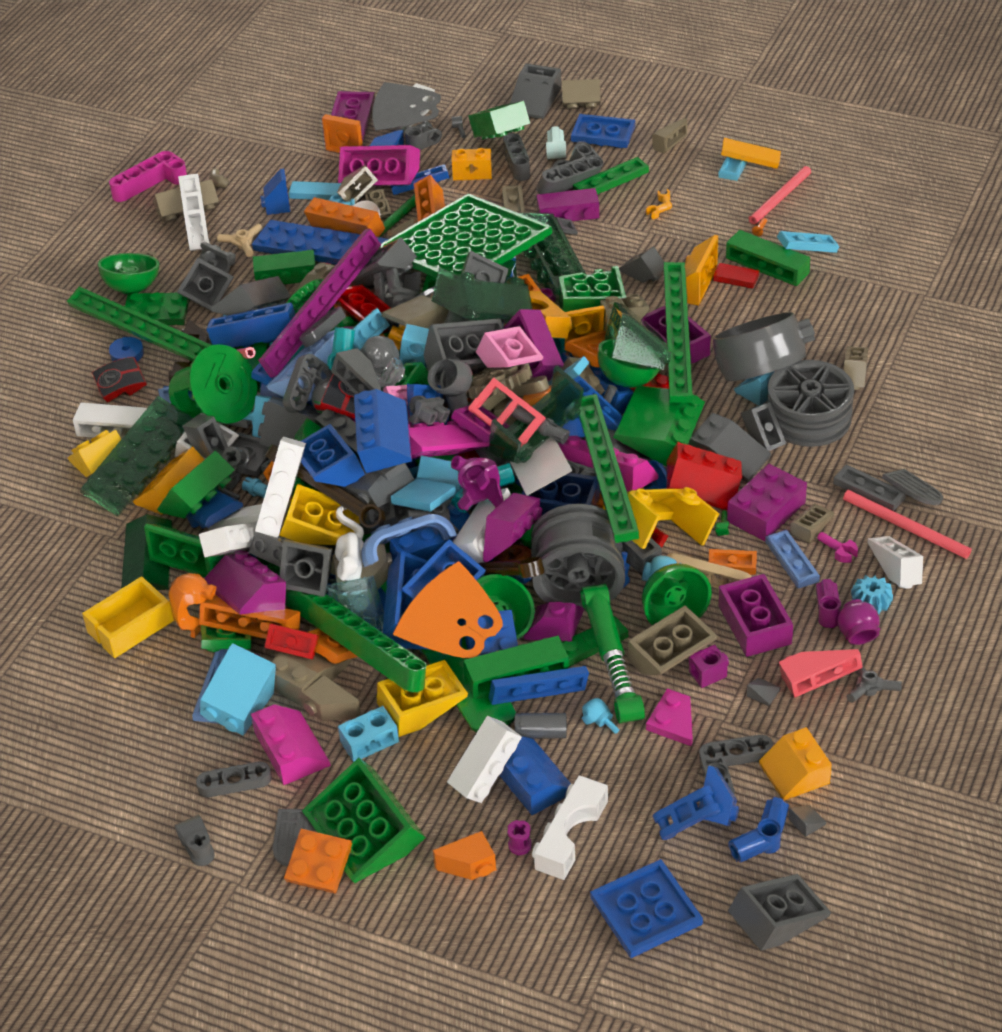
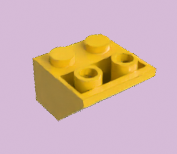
(89, 456)

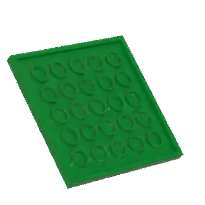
(470, 226)

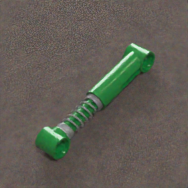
(596, 602)

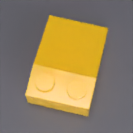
(313, 518)
(417, 709)

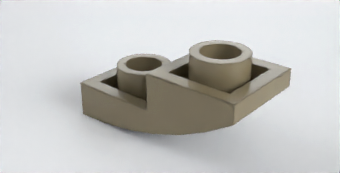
(380, 200)

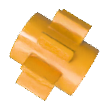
(396, 334)

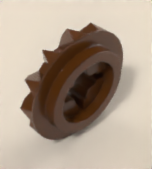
(515, 552)

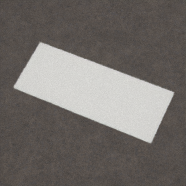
(543, 467)

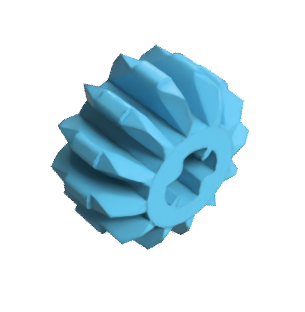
(874, 592)

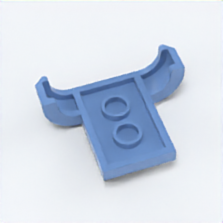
(386, 533)

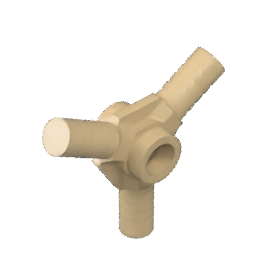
(242, 238)

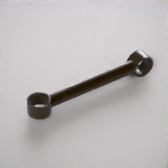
(336, 494)
(525, 568)

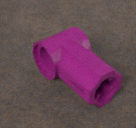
(828, 603)

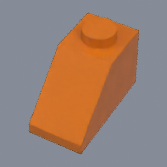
(466, 857)

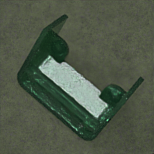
(479, 298)
(559, 404)

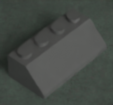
(393, 255)
(253, 296)
(458, 342)

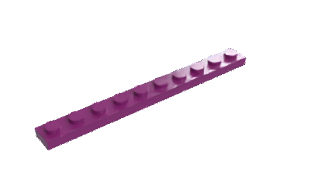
(319, 302)

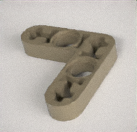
(532, 386)

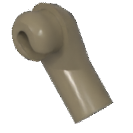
(218, 180)

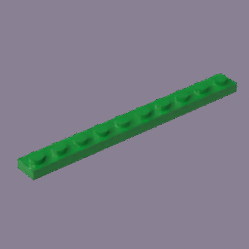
(136, 324)
(677, 333)
(607, 471)

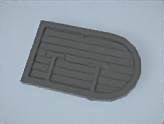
(914, 487)
(286, 833)

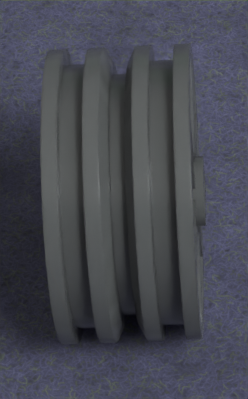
(819, 402)

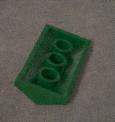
(136, 555)

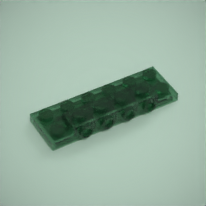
(553, 255)
(136, 457)

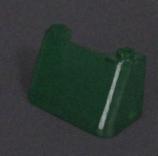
(635, 339)

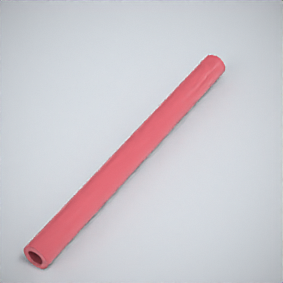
(907, 524)

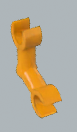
(656, 210)

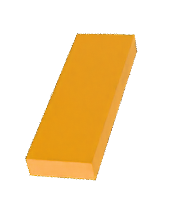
(750, 153)

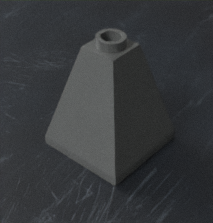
(306, 567)

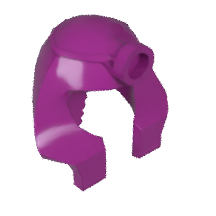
(479, 481)

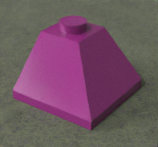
(555, 620)

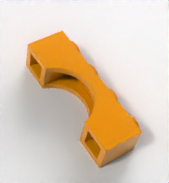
(556, 319)

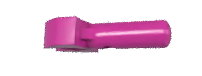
(842, 549)

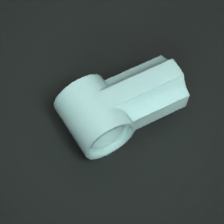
(555, 144)

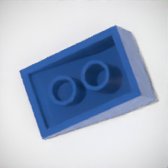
(440, 561)

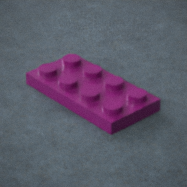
(354, 106)

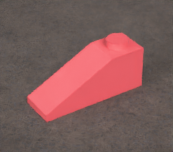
(816, 668)

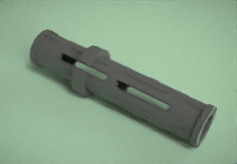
(547, 428)

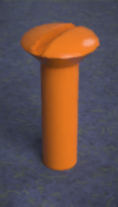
(757, 230)

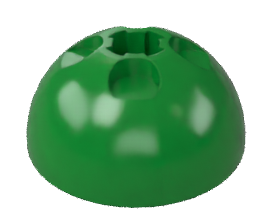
(128, 271)
(623, 372)
(672, 589)
(510, 595)

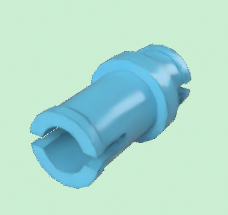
(254, 487)

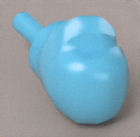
(598, 712)

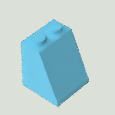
(238, 689)

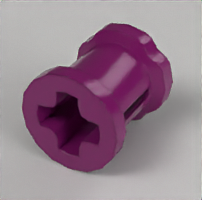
(521, 836)

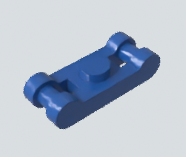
(686, 812)

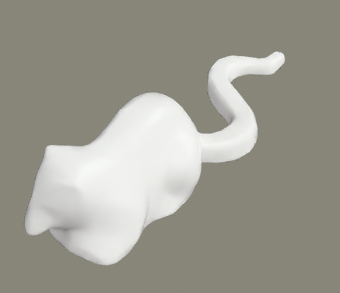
(349, 549)

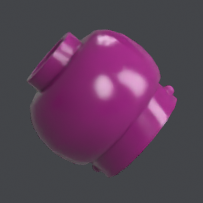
(859, 622)

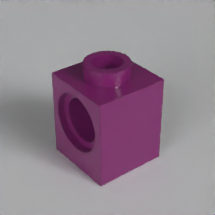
(708, 666)

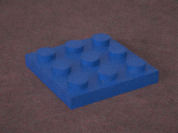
(646, 908)

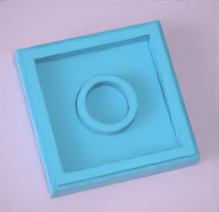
(423, 494)

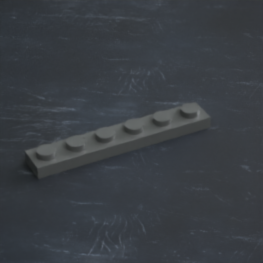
(347, 430)

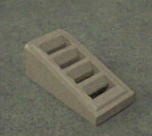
(668, 136)
(815, 525)

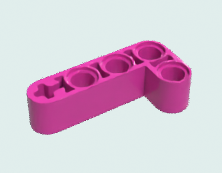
(147, 174)

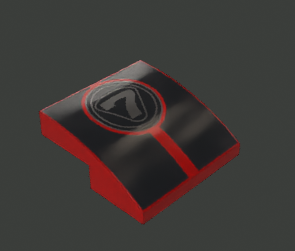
(119, 377)
(339, 398)

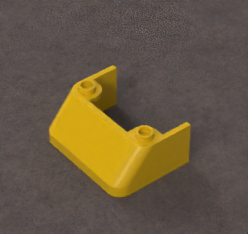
(677, 505)

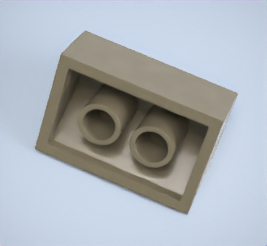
(169, 203)
(669, 642)

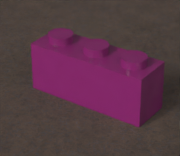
(570, 205)

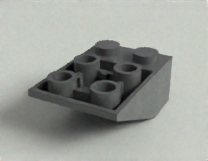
(537, 88)

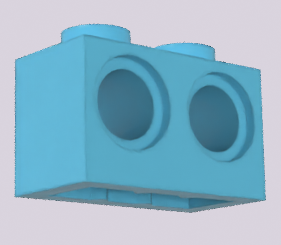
(413, 344)
(368, 733)

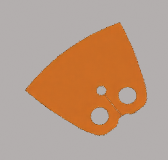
(437, 608)

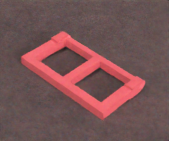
(477, 403)

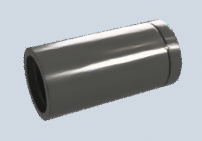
(541, 725)

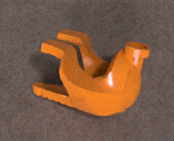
(186, 591)

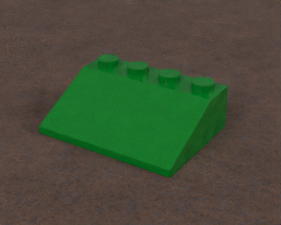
(655, 425)
(369, 815)

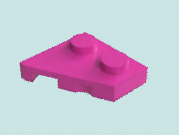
(672, 717)

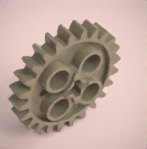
(508, 376)

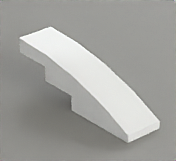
(193, 211)

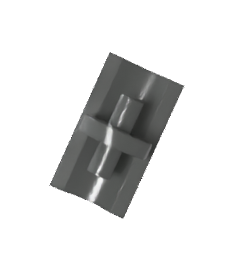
(217, 257)
(428, 410)

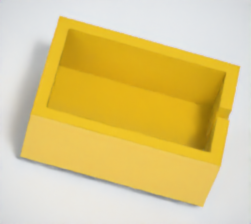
(128, 617)

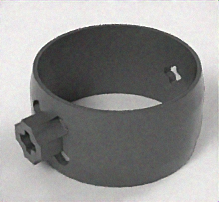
(762, 346)

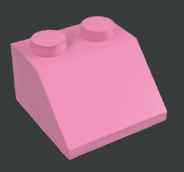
(507, 348)

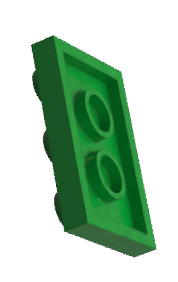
(163, 307)

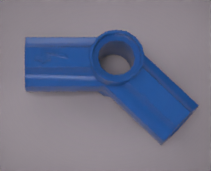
(766, 836)

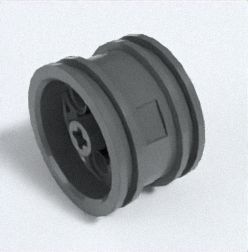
(576, 553)

